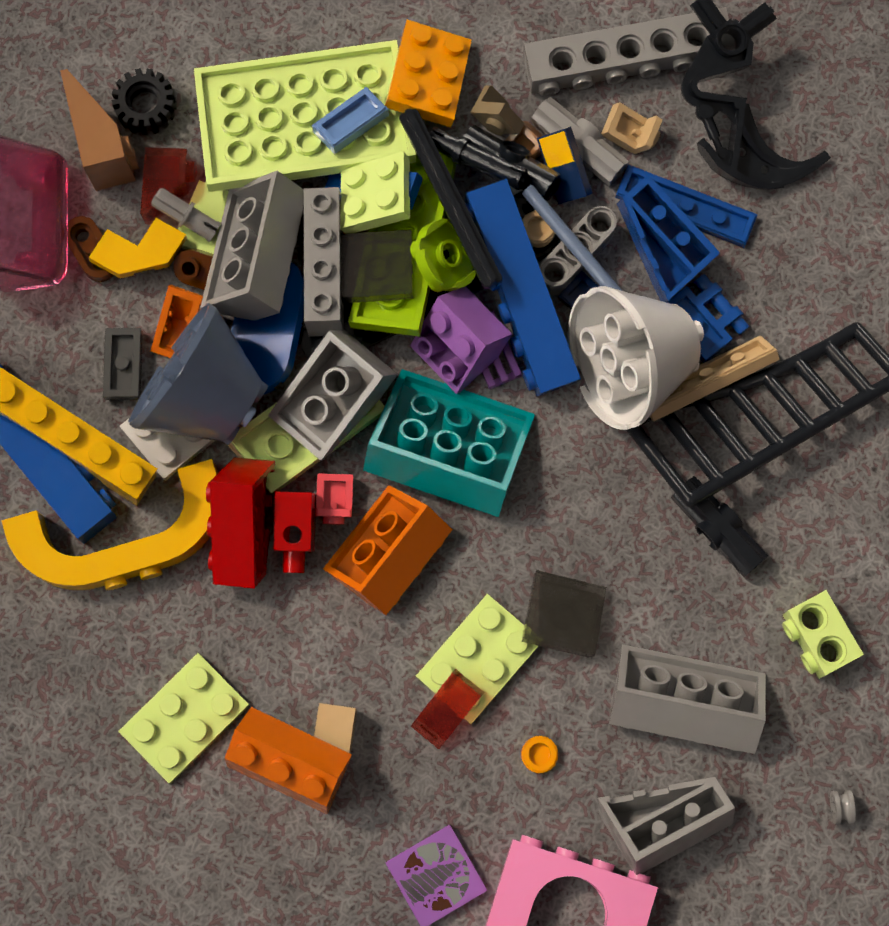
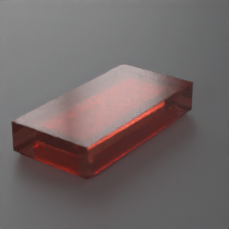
(447, 709)

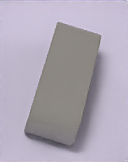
(567, 264)

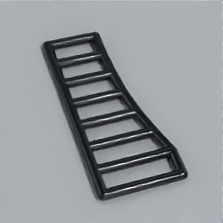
(778, 444)

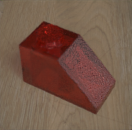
(168, 170)

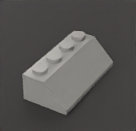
(255, 248)
(689, 699)

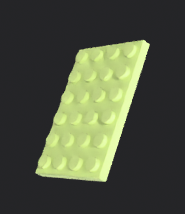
(263, 112)

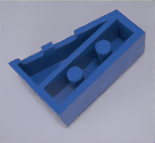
(664, 238)

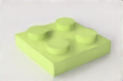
(375, 193)

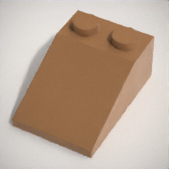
(102, 148)

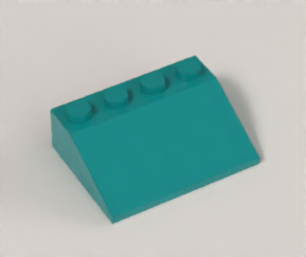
(448, 442)

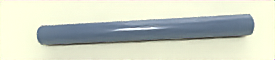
(569, 238)

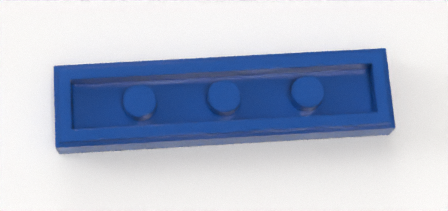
(706, 212)

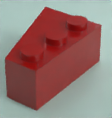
(237, 522)

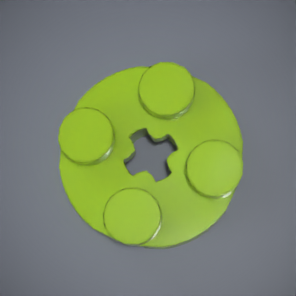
(429, 256)

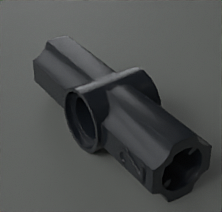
(539, 175)
(724, 531)

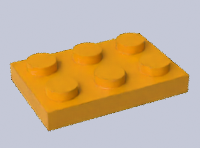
(428, 73)

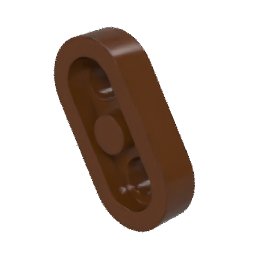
(83, 249)
(202, 263)

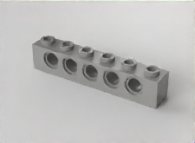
(608, 45)

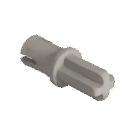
(185, 214)

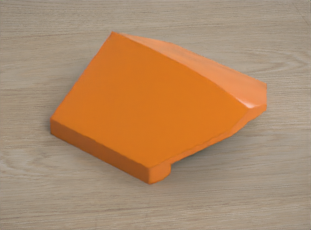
(176, 313)

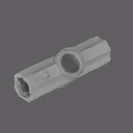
(594, 151)

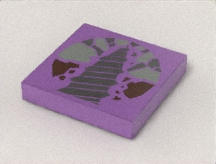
(436, 876)

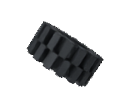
(144, 83)

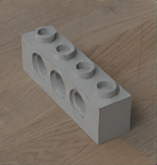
(322, 261)

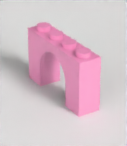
(530, 868)

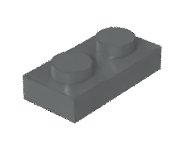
(122, 363)

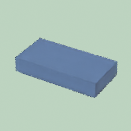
(350, 120)

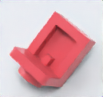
(334, 497)

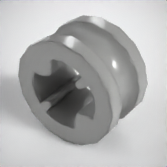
(842, 807)

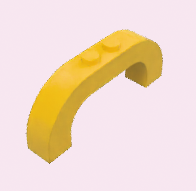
(112, 566)

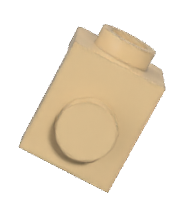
(631, 129)

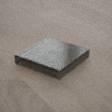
(376, 266)
(564, 614)

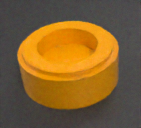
(539, 754)

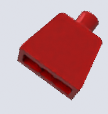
(299, 511)

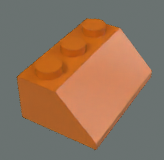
(388, 549)
(287, 759)

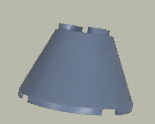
(203, 385)

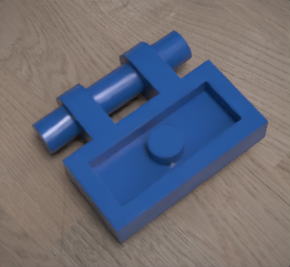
(714, 330)

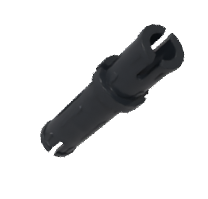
(483, 161)

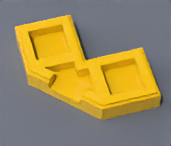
(153, 252)

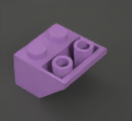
(460, 338)

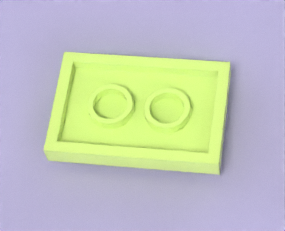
(484, 650)
(184, 718)

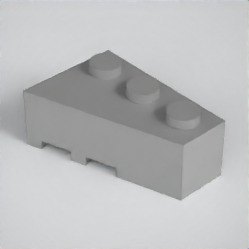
(665, 821)

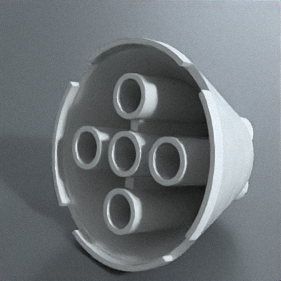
(631, 352)

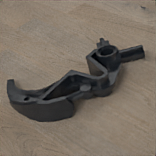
(716, 61)

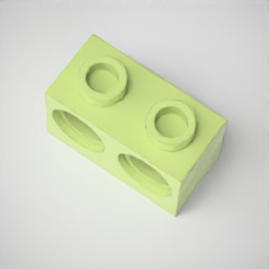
(830, 630)

